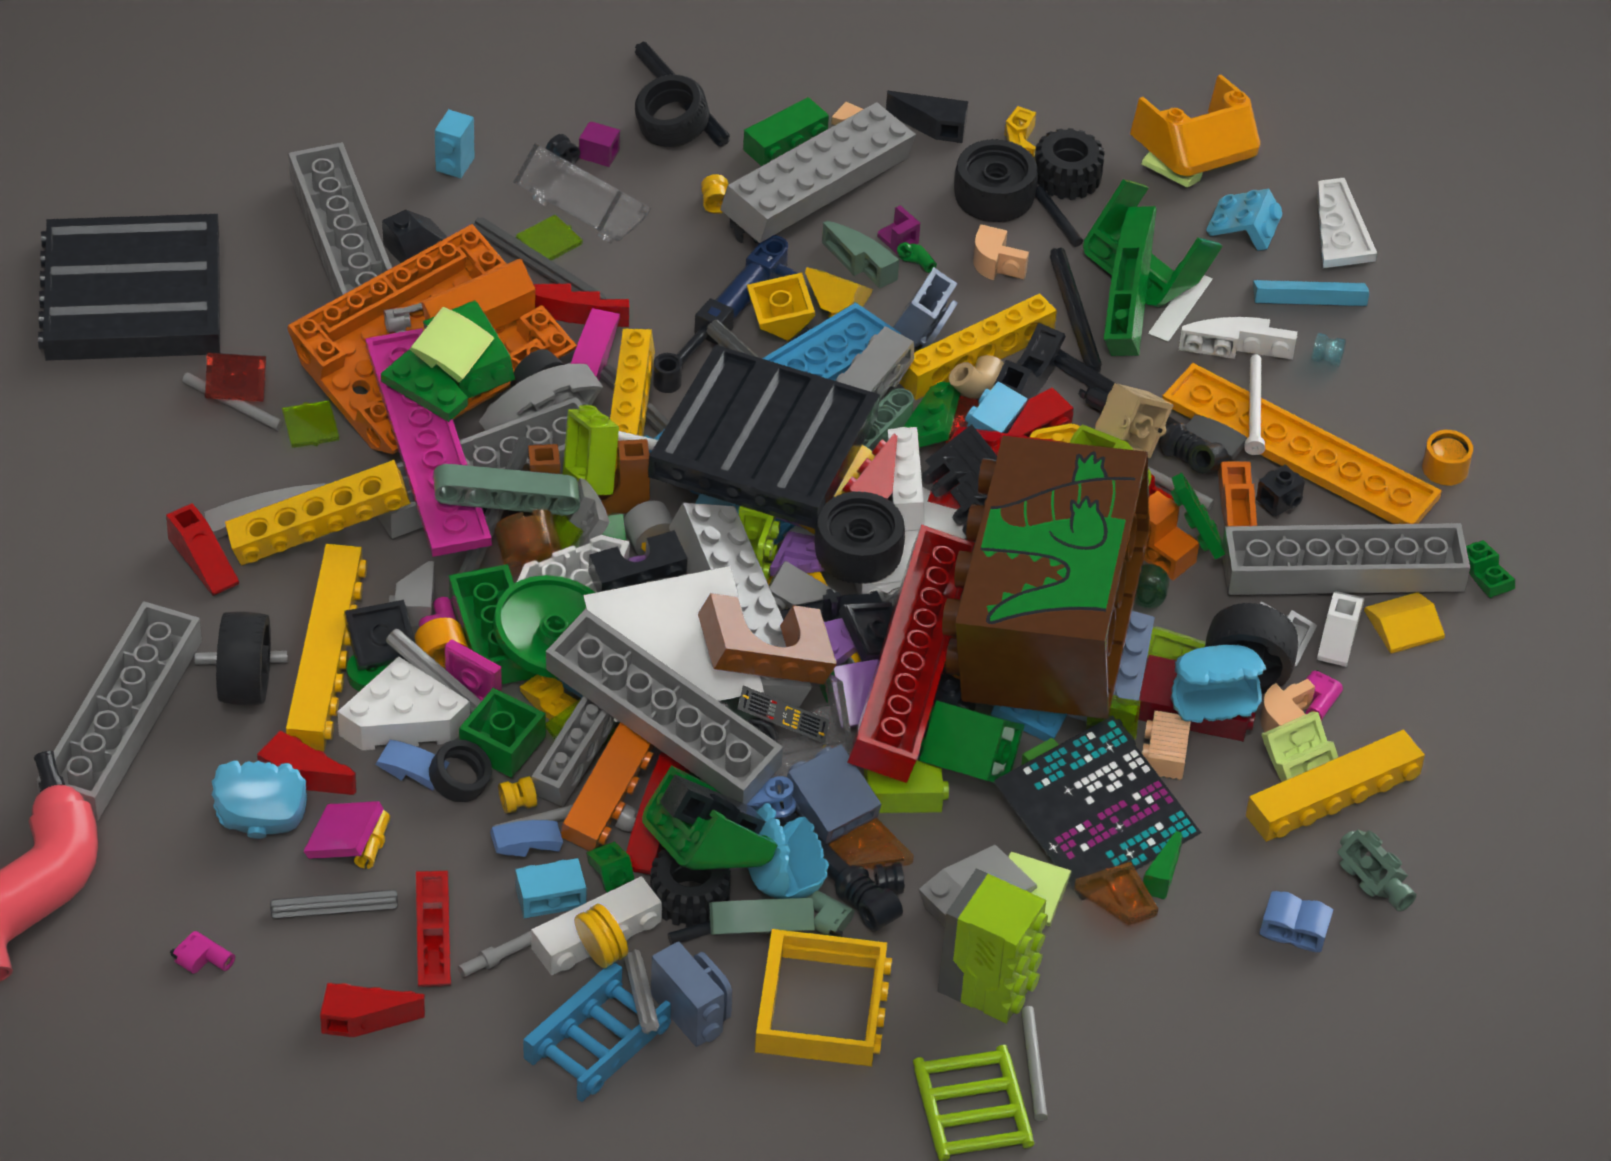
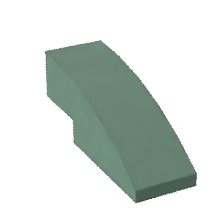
(860, 253)
(761, 916)

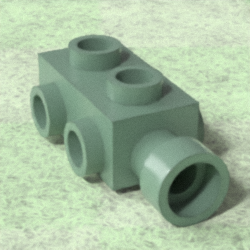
(1374, 868)

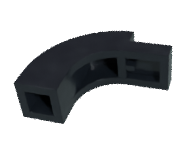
(1035, 364)

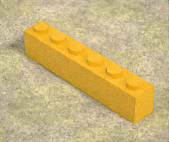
(1335, 785)

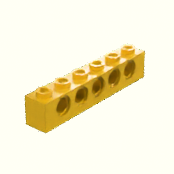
(994, 336)
(633, 381)
(317, 512)

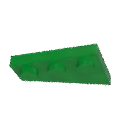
(425, 385)
(935, 414)
(1197, 516)

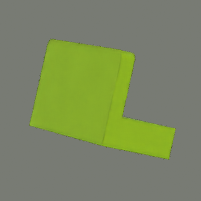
(1171, 644)

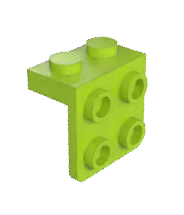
(761, 532)

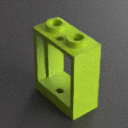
(591, 448)

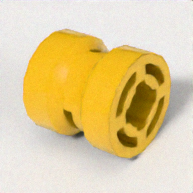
(713, 192)
(517, 794)

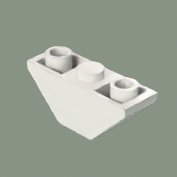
(1340, 628)

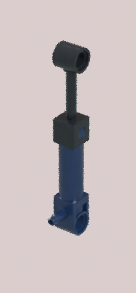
(764, 263)

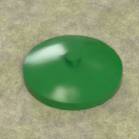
(534, 617)

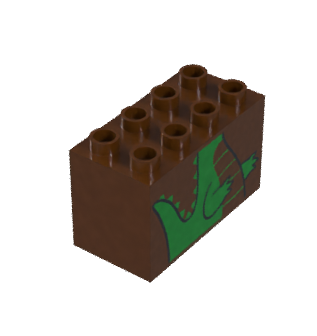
(1049, 576)

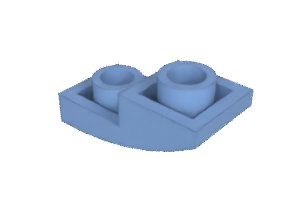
(405, 759)
(519, 836)

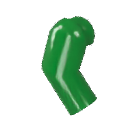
(916, 254)

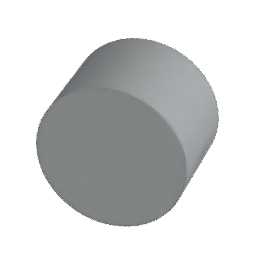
(646, 521)

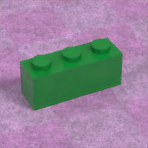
(784, 131)

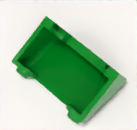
(706, 843)

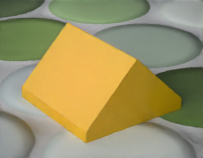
(782, 305)

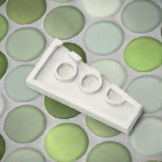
(1341, 226)

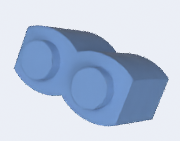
(1296, 921)

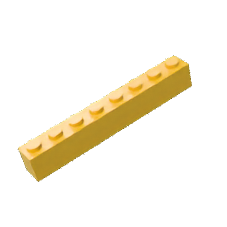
(325, 646)

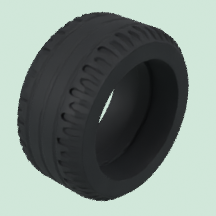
(665, 91)

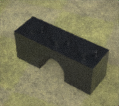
(663, 559)
(690, 800)

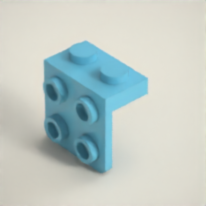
(1248, 211)

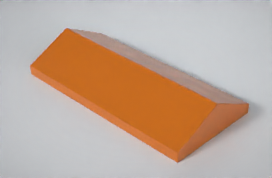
(501, 294)

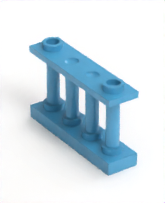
(573, 1012)

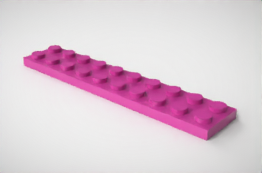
(423, 445)

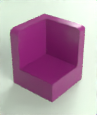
(599, 143)
(904, 229)

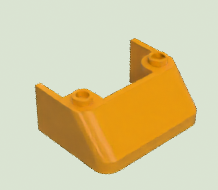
(1204, 141)

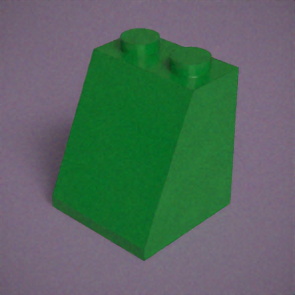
(495, 363)
(970, 741)

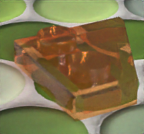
(871, 845)
(1119, 893)

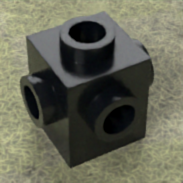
(1280, 490)

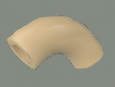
(973, 380)

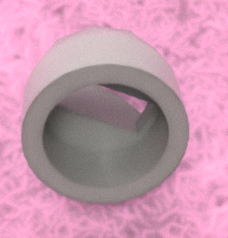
(627, 818)

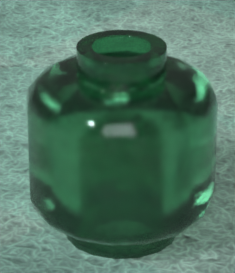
(1152, 586)

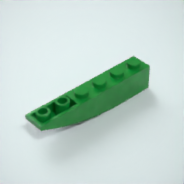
(1130, 282)

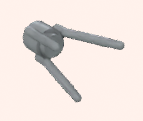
(398, 319)

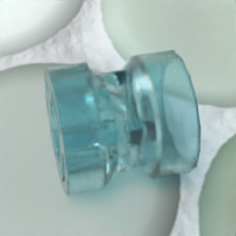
(1335, 349)

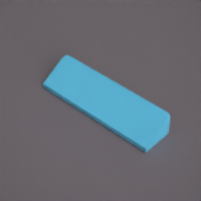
(1310, 293)

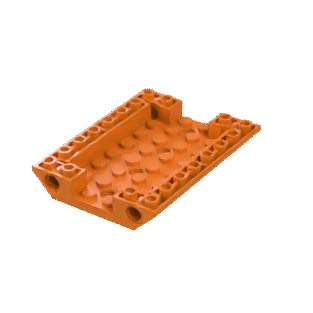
(333, 336)

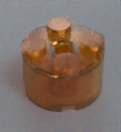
(527, 538)

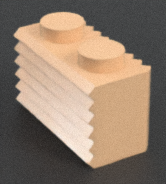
(1167, 744)

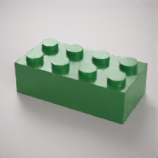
(474, 603)

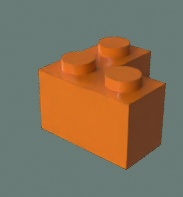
(1167, 543)

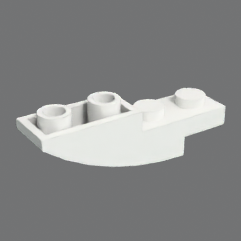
(1232, 334)

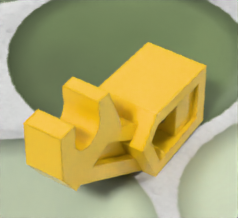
(1019, 127)

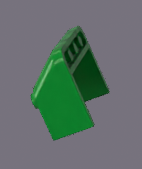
(1163, 282)

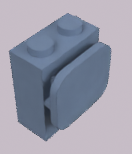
(926, 310)
(832, 793)
(695, 989)

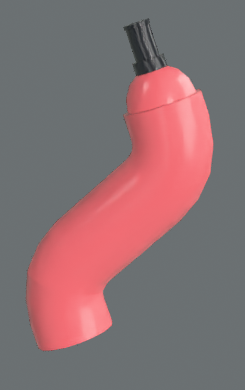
(55, 866)

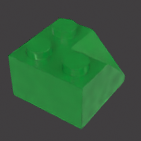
(505, 730)

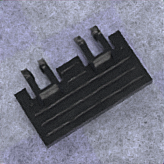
(963, 460)

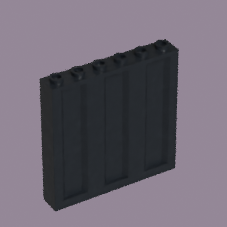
(130, 287)
(764, 436)

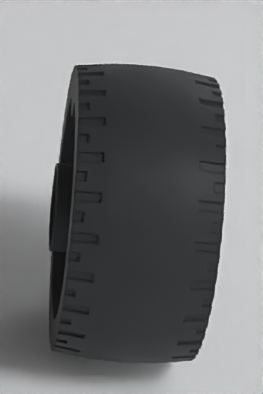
(995, 180)
(859, 537)
(1263, 631)
(243, 658)

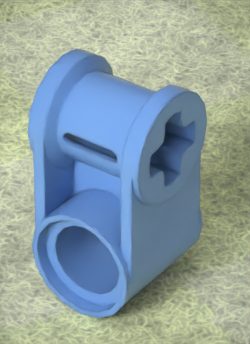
(770, 795)

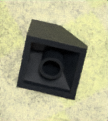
(409, 234)

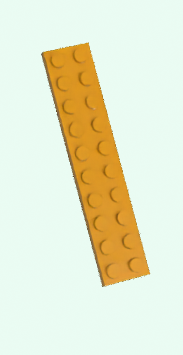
(1307, 449)

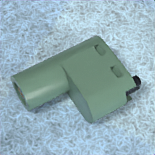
(832, 914)

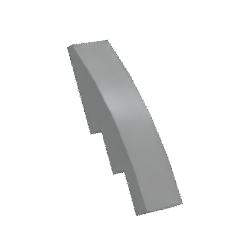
(217, 516)

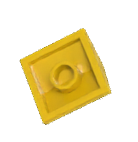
(1406, 622)

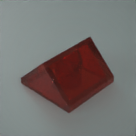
(235, 377)

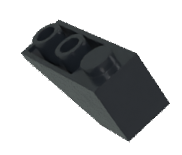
(933, 116)

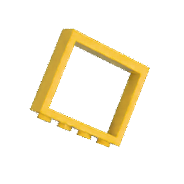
(828, 950)

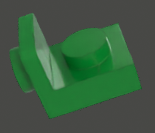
(612, 865)

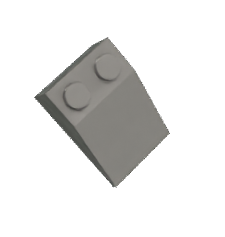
(946, 885)

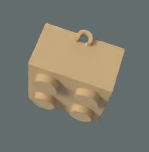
(1134, 417)

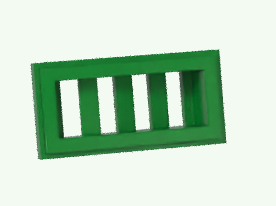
(1161, 871)

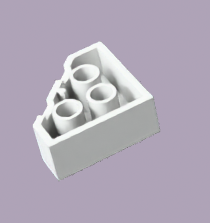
(573, 561)
(402, 707)

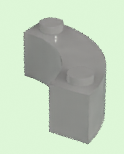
(543, 391)

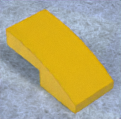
(547, 695)

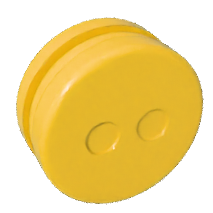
(601, 935)

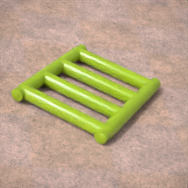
(938, 1122)

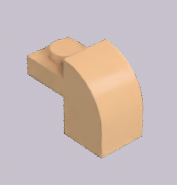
(994, 257)
(1285, 705)

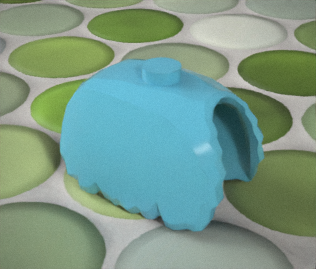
(1217, 683)
(259, 797)
(797, 862)

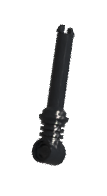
(1176, 441)
(853, 884)

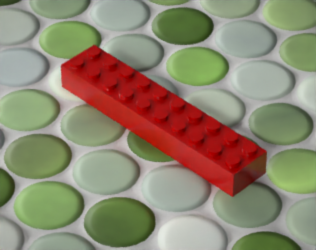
(909, 659)

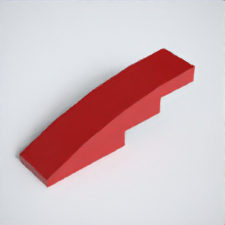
(576, 306)
(642, 844)
(433, 928)

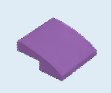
(856, 684)

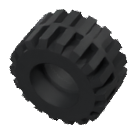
(1069, 163)
(682, 902)

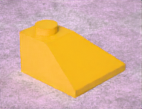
(836, 292)

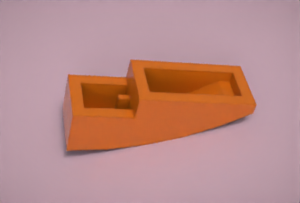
(1237, 494)

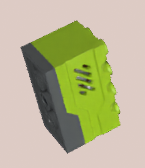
(992, 946)

